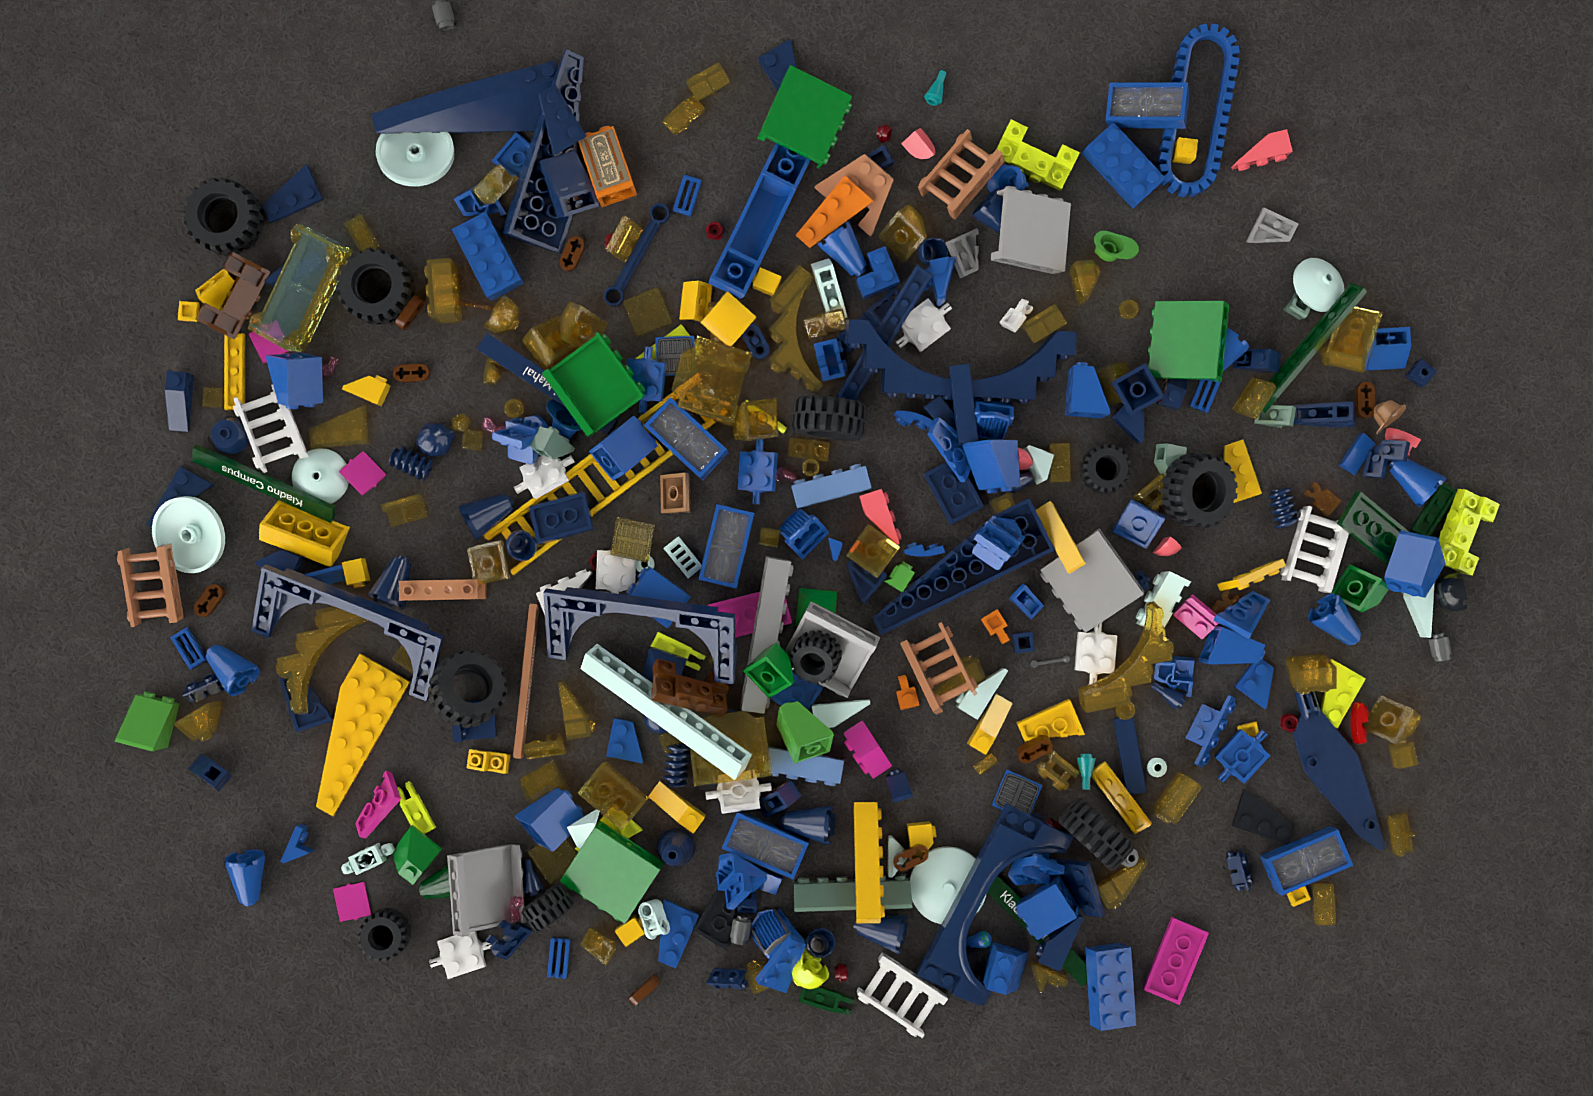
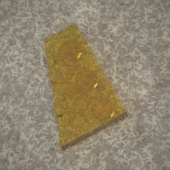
(341, 431)

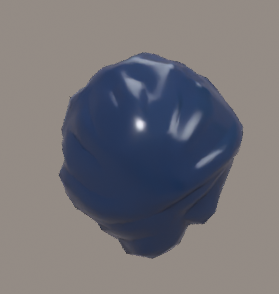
(435, 439)

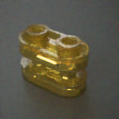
(1143, 493)
(1060, 782)

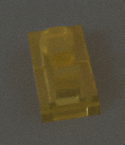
(544, 749)

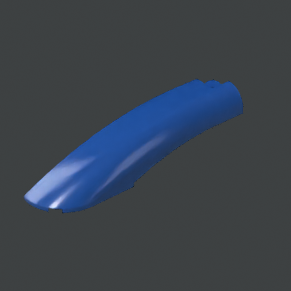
(759, 221)

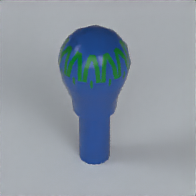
(980, 940)

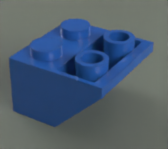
(1390, 349)

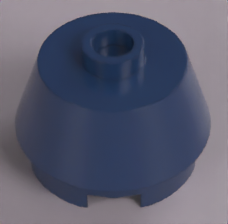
(229, 435)

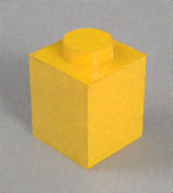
(1184, 150)
(766, 281)
(356, 572)
(630, 930)

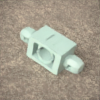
(379, 852)

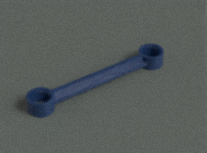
(637, 254)

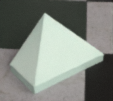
(1041, 463)
(582, 828)
(893, 848)

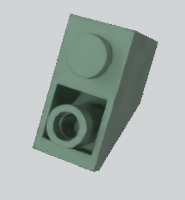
(550, 444)
(1166, 454)

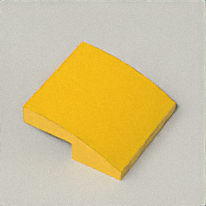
(728, 319)

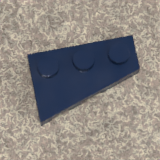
(293, 196)
(1083, 886)

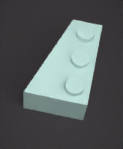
(1165, 594)

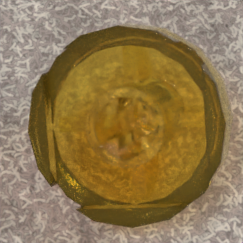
(503, 316)

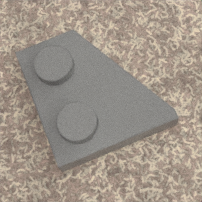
(966, 251)

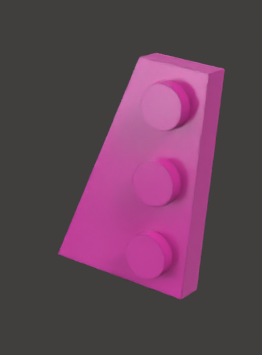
(384, 800)

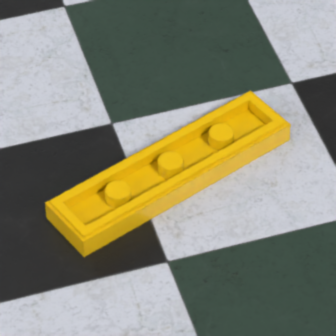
(234, 370)
(1060, 537)
(1120, 798)

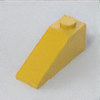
(990, 724)
(677, 807)

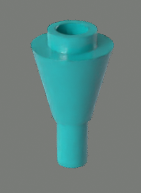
(935, 93)
(1086, 766)

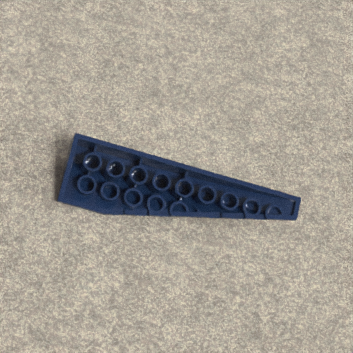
(487, 104)
(531, 209)
(963, 571)

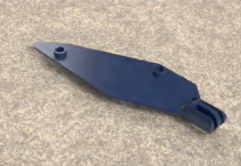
(1335, 769)

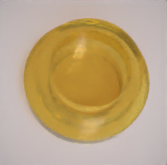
(1128, 309)
(513, 408)
(460, 422)
(1125, 712)

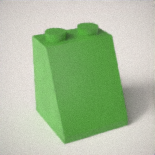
(149, 722)
(803, 732)

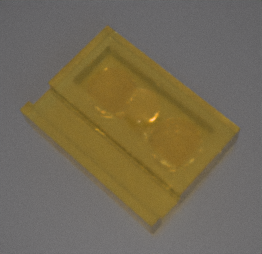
(624, 239)
(1254, 398)

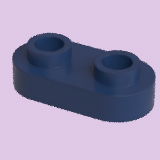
(756, 341)

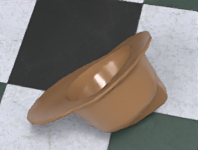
(1387, 412)

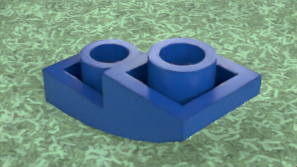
(907, 417)
(918, 550)

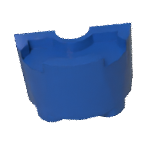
(829, 359)

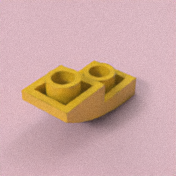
(488, 761)

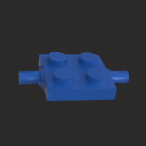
(651, 376)
(757, 471)
(1242, 756)

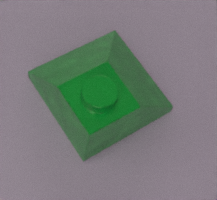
(1360, 589)
(823, 598)
(771, 670)
(414, 854)

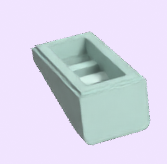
(674, 543)

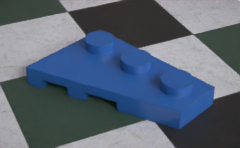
(946, 442)
(1244, 614)
(681, 926)
(778, 970)

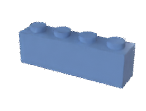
(831, 486)
(813, 769)

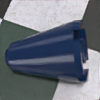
(990, 210)
(485, 513)
(386, 588)
(811, 823)
(679, 842)
(887, 933)

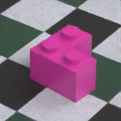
(866, 750)

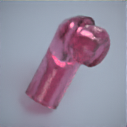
(329, 368)
(489, 426)
(785, 473)
(514, 904)

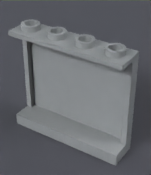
(1033, 231)
(1095, 588)
(854, 642)
(483, 886)

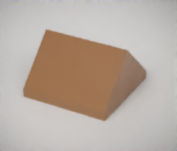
(675, 493)

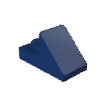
(1026, 601)
(295, 848)

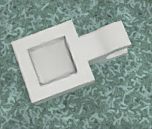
(1015, 317)

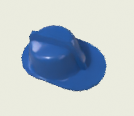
(1008, 176)
(562, 419)

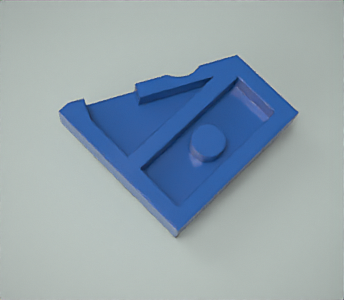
(1257, 682)
(624, 742)

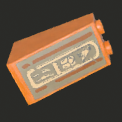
(607, 166)

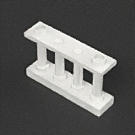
(290, 430)
(1330, 563)
(918, 984)

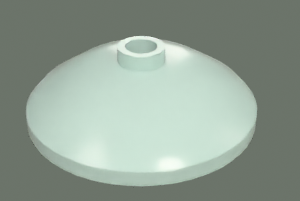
(1317, 284)
(330, 484)

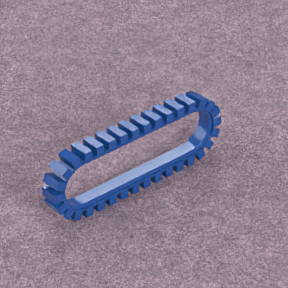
(1222, 108)

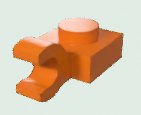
(994, 624)
(907, 695)

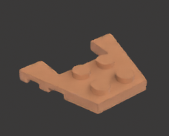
(871, 180)

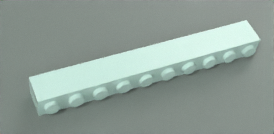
(676, 720)

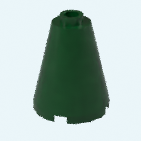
(436, 885)

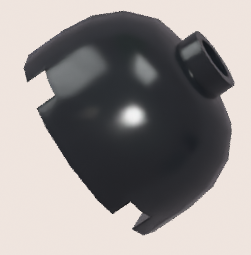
(1450, 592)

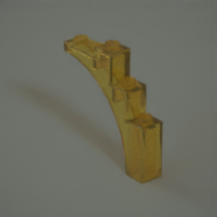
(787, 302)
(311, 644)
(1136, 670)

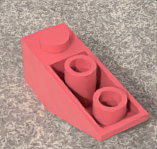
(1271, 147)
(877, 511)

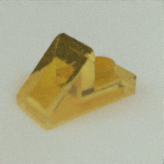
(599, 946)
(1042, 974)

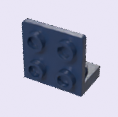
(485, 730)

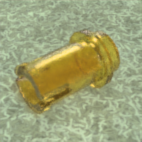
(985, 763)

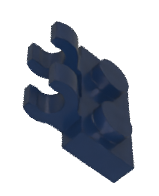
(511, 941)

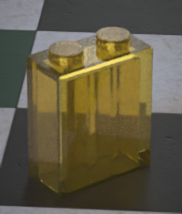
(1176, 798)

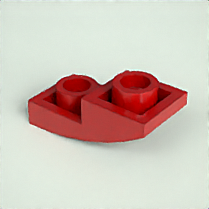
(1358, 716)

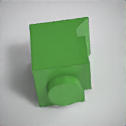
(900, 576)

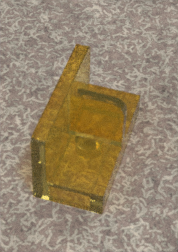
(707, 82)
(494, 185)
(1043, 323)
(405, 510)
(1400, 834)

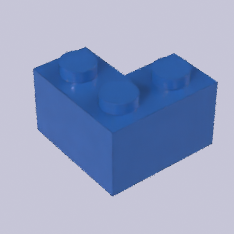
(882, 276)

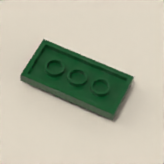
(1370, 526)

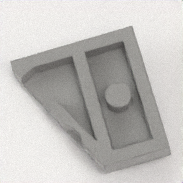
(1271, 228)

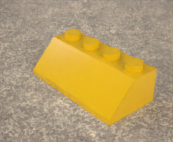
(303, 533)

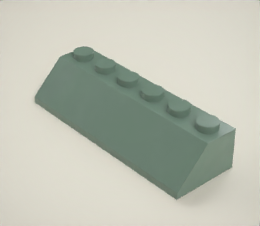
(841, 893)

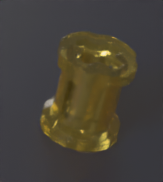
(811, 462)

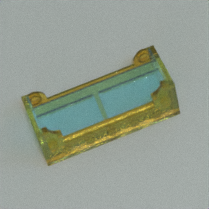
(301, 290)

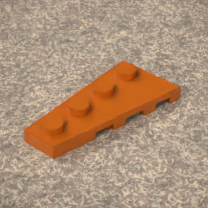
(834, 211)

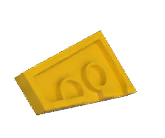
(1256, 575)
(1054, 722)

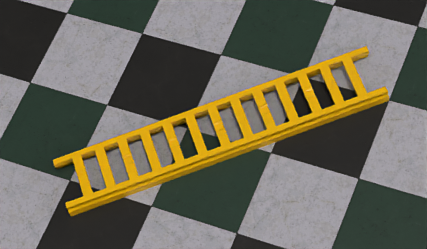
(578, 470)

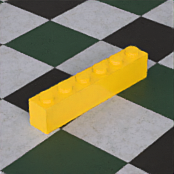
(867, 863)

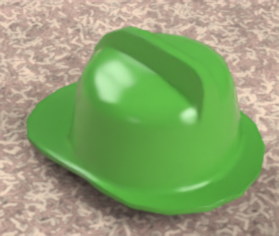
(1113, 246)

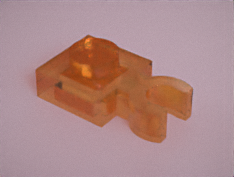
(1324, 500)
(1220, 607)

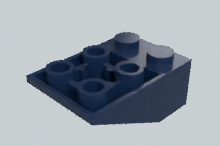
(568, 184)

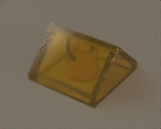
(1109, 374)
(488, 562)
(542, 782)

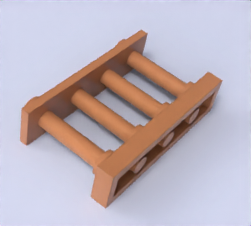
(967, 190)
(167, 574)
(441, 590)
(928, 684)

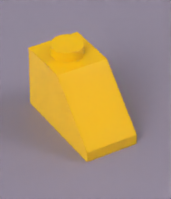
(369, 388)
(921, 834)

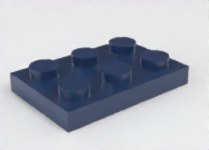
(954, 497)
(561, 518)

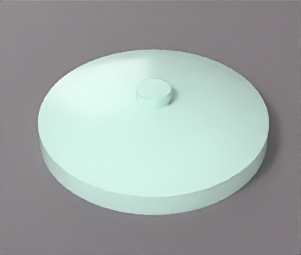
(415, 157)
(193, 531)
(939, 881)

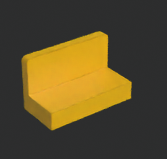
(215, 289)
(695, 300)

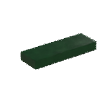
(1434, 510)

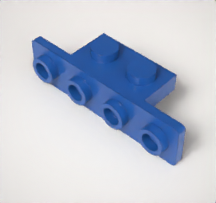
(1207, 728)

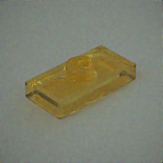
(361, 233)
(1061, 462)

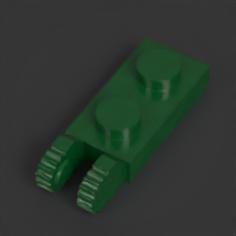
(825, 999)

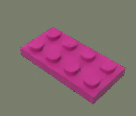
(745, 612)
(1175, 960)

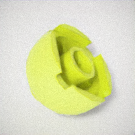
(809, 972)

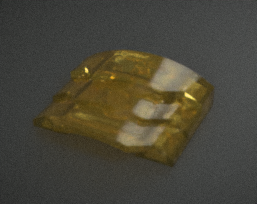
(711, 379)
(747, 733)

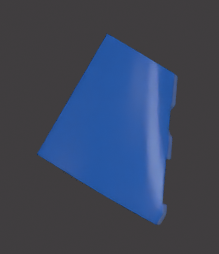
(471, 204)
(1169, 673)

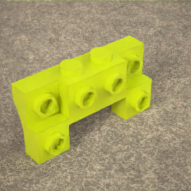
(1034, 162)
(1461, 527)

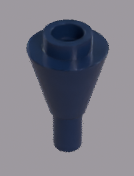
(1172, 697)
(532, 882)

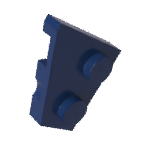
(864, 581)

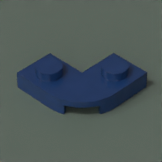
(1386, 451)

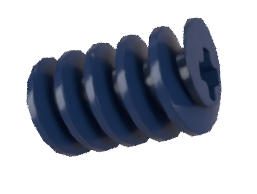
(410, 463)
(1283, 507)
(678, 765)

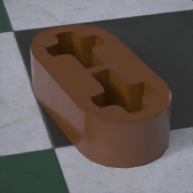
(576, 256)
(409, 312)
(412, 377)
(1360, 399)
(205, 597)
(1034, 748)
(912, 862)
(646, 988)

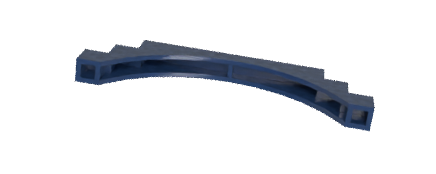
(904, 378)

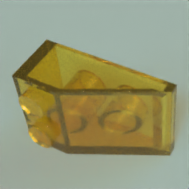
(1353, 340)

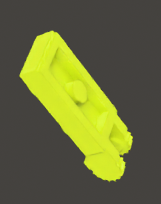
(675, 647)
(415, 810)

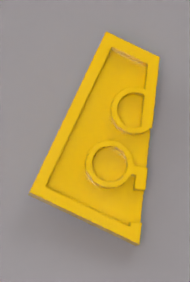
(1239, 460)

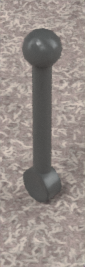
(1034, 664)

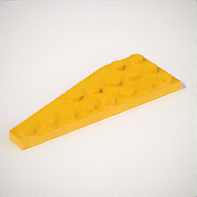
(361, 714)

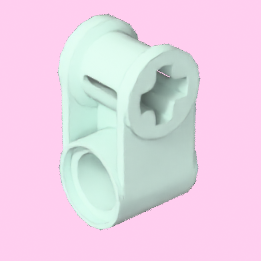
(654, 919)

